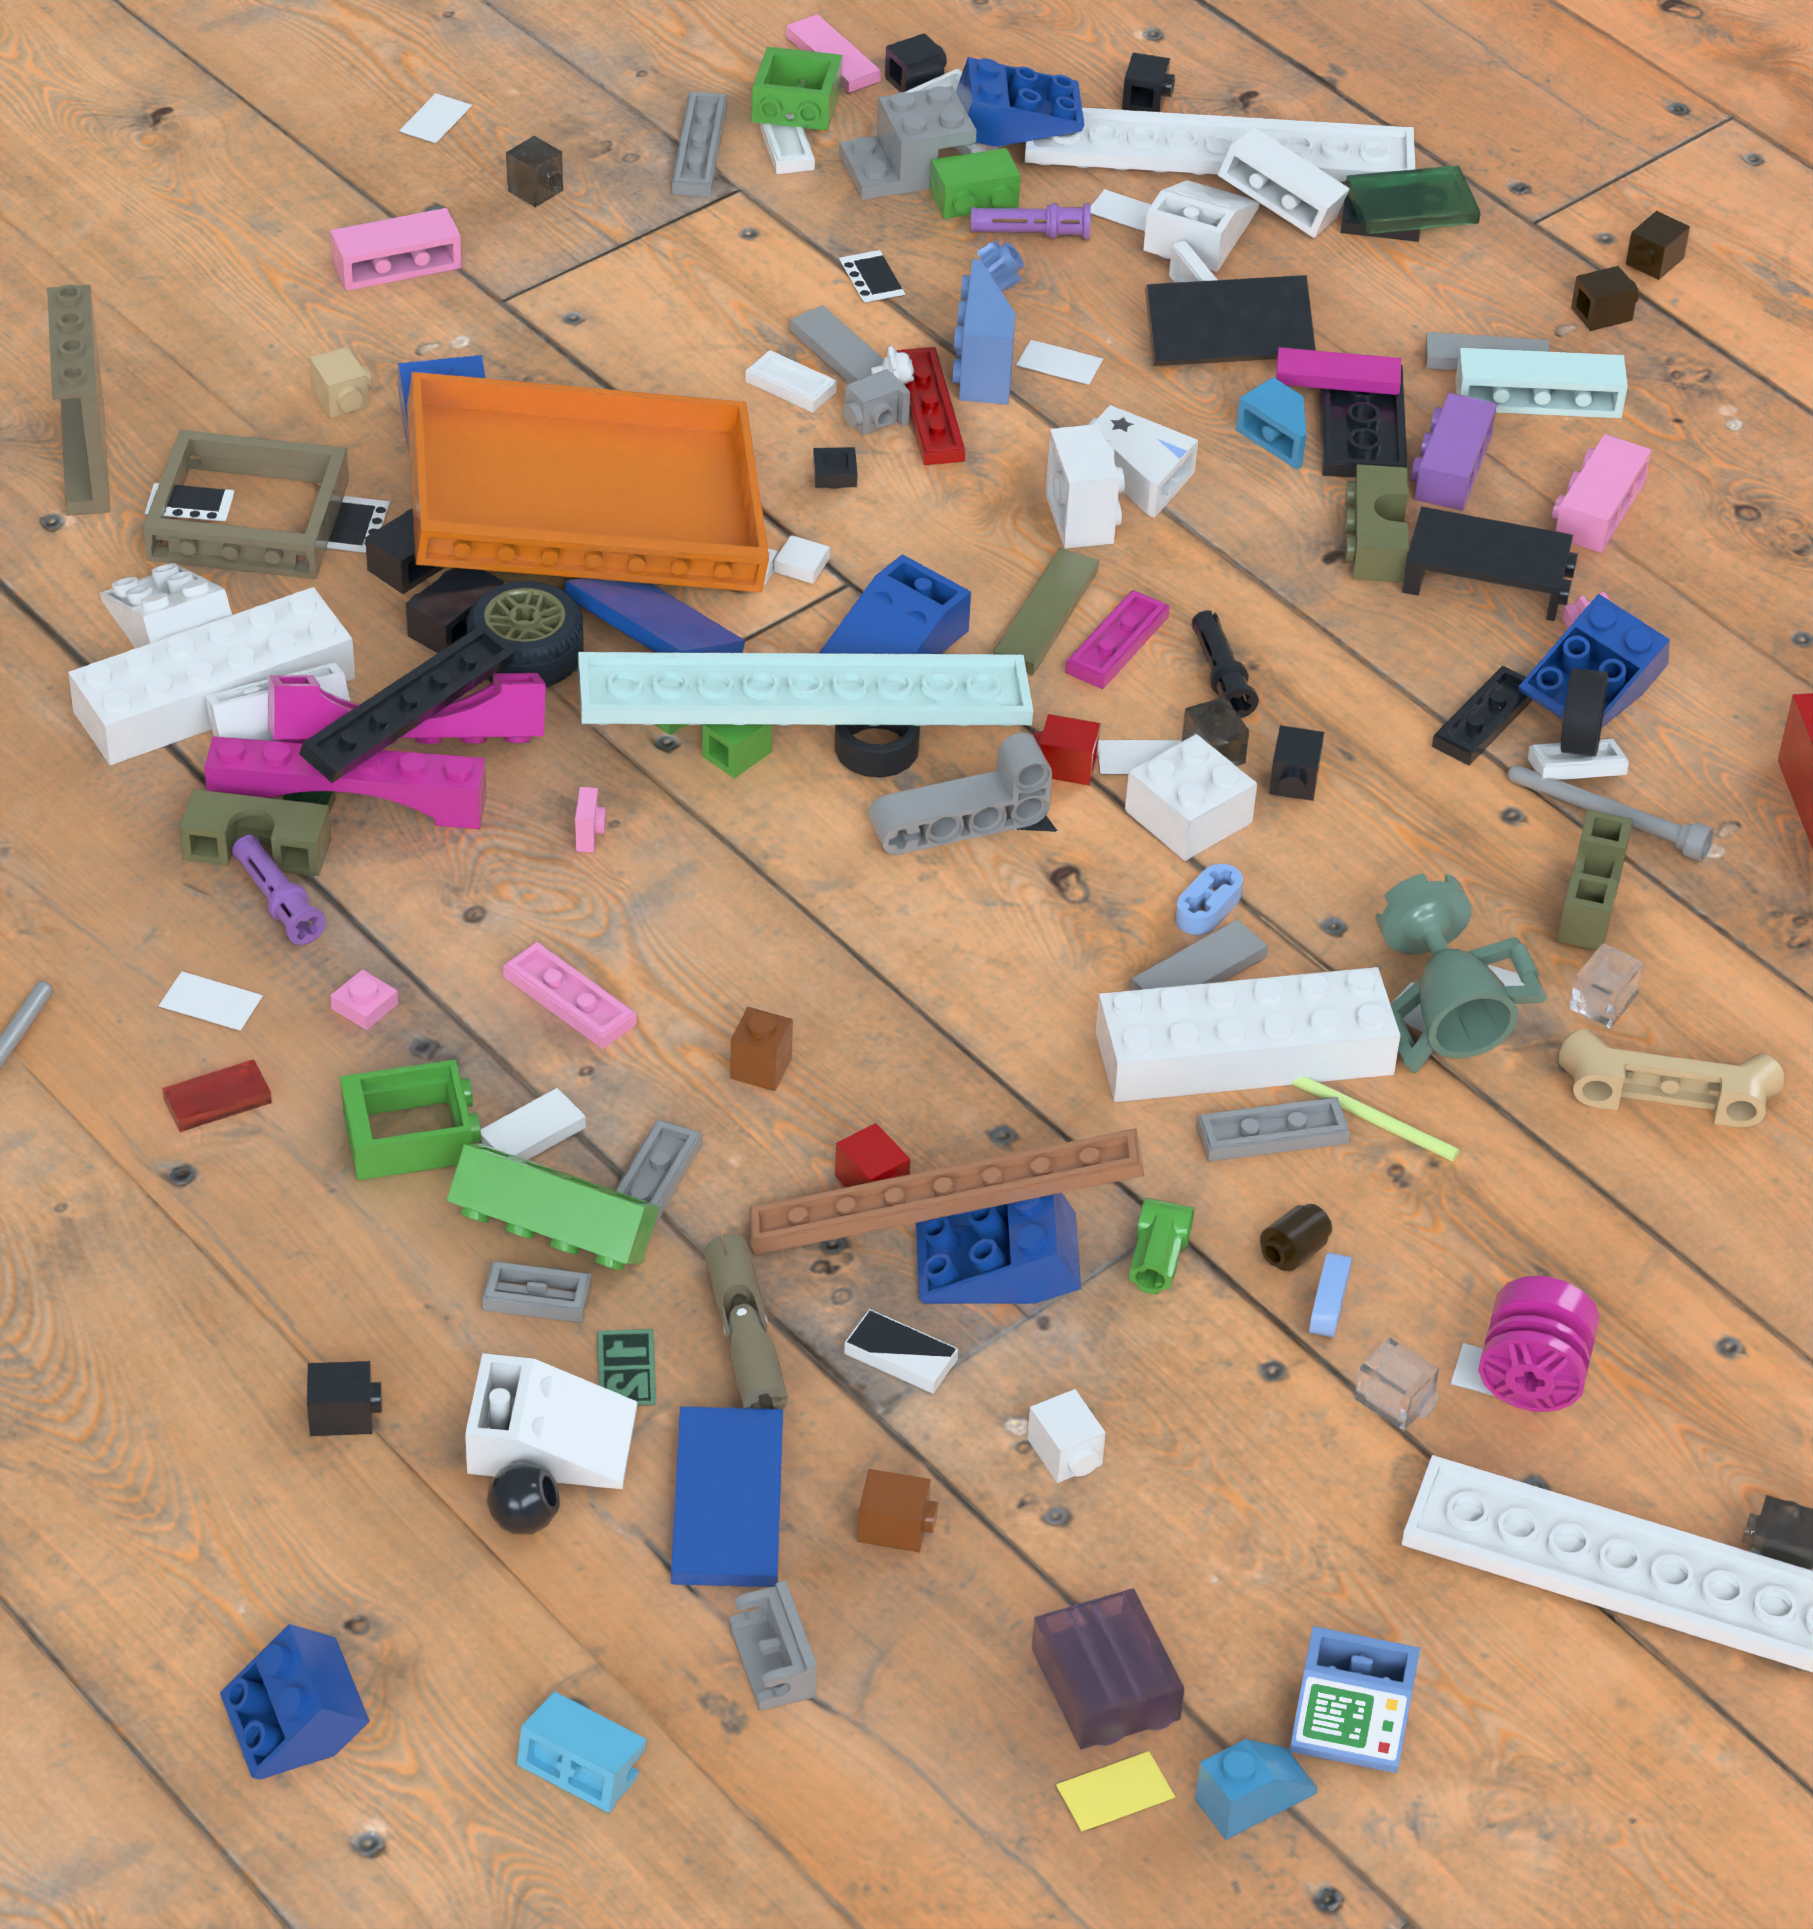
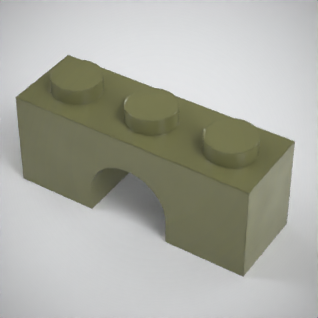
(1377, 523)
(292, 828)
(1594, 880)

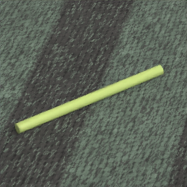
(1379, 1118)

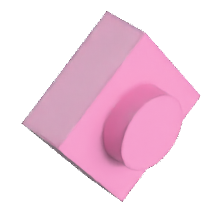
(589, 819)
(364, 999)

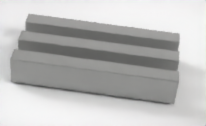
(535, 1298)

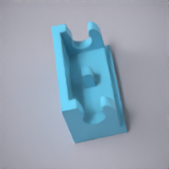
(580, 1751)

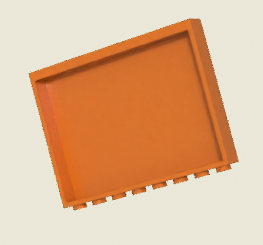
(584, 483)

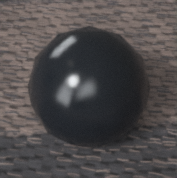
(523, 1498)

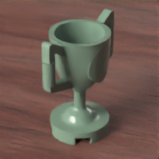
(1459, 995)

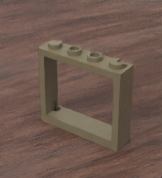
(246, 547)

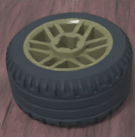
(535, 622)

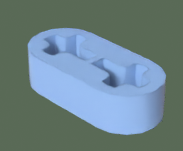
(1216, 903)
(1330, 1295)

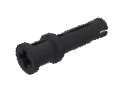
(1227, 675)

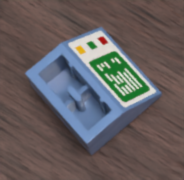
(1354, 1699)

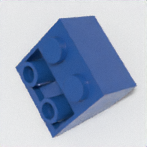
(294, 1703)

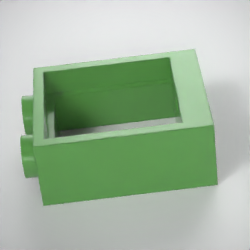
(780, 90)
(401, 1090)

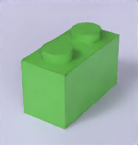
(976, 181)

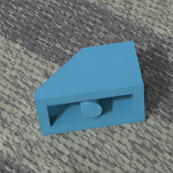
(1274, 420)
(1250, 1785)

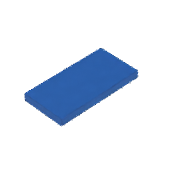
(653, 617)
(727, 1497)

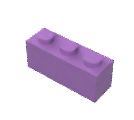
(1453, 451)

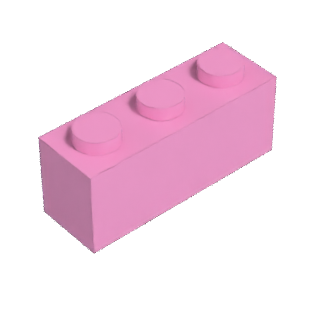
(396, 249)
(1602, 492)

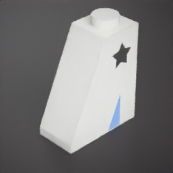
(1152, 457)

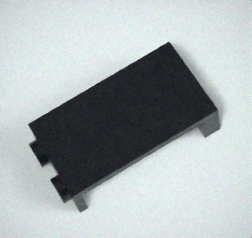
(1491, 553)

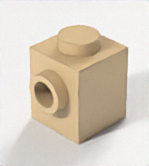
(340, 382)

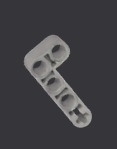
(968, 806)

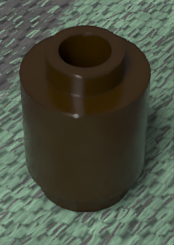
(1295, 1236)

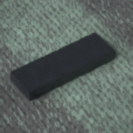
(1482, 717)

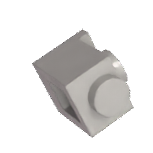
(876, 402)

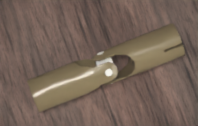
(738, 1306)

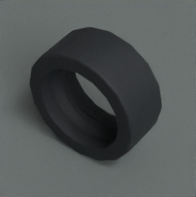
(1584, 712)
(877, 759)

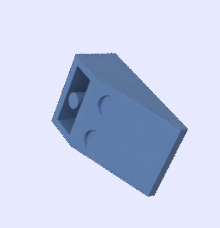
(983, 339)

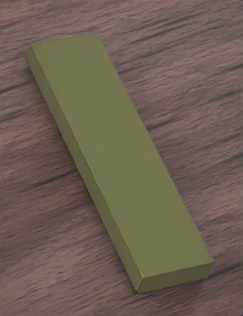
(1048, 608)

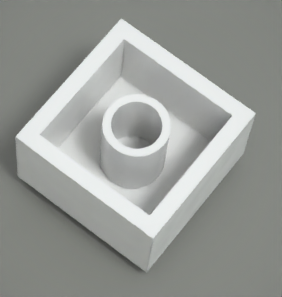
(1083, 486)
(1190, 797)

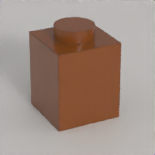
(761, 1048)
(895, 1510)

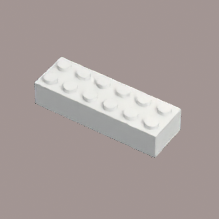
(159, 689)
(1246, 1034)

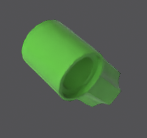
(1161, 1236)

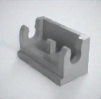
(774, 1647)

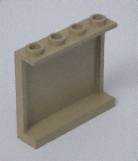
(79, 386)

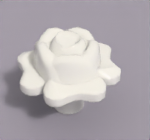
(898, 365)

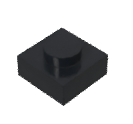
(835, 467)

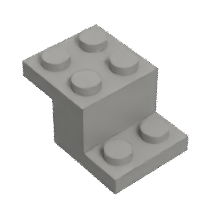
(907, 138)

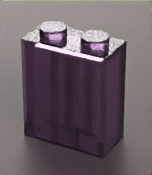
(1107, 1669)

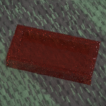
(216, 1095)

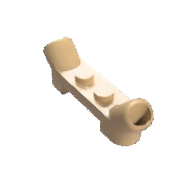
(1732, 1091)

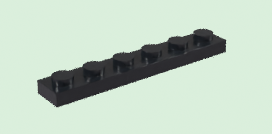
(406, 703)

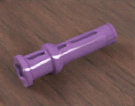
(982, 220)
(286, 900)

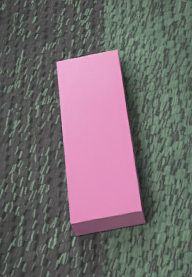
(818, 36)
(570, 995)

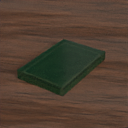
(1412, 199)

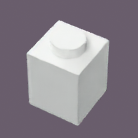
(1066, 1436)

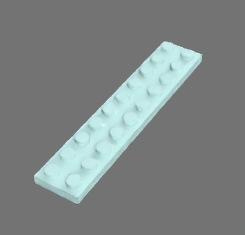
(803, 689)

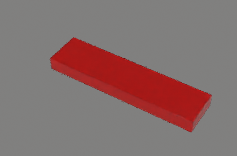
(932, 410)

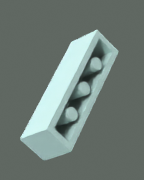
(1544, 381)

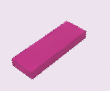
(1339, 371)
(1117, 639)

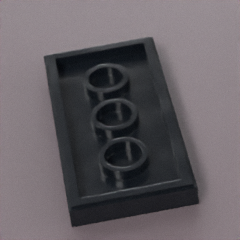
(1228, 319)
(1362, 430)

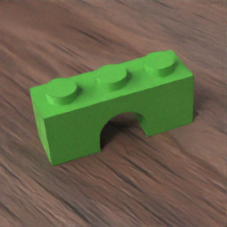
(731, 746)

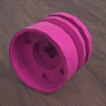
(1539, 1343)

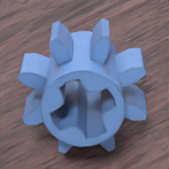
(1002, 263)

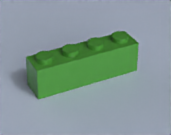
(553, 1205)

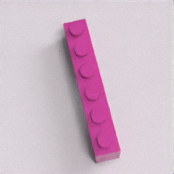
(505, 708)
(436, 784)

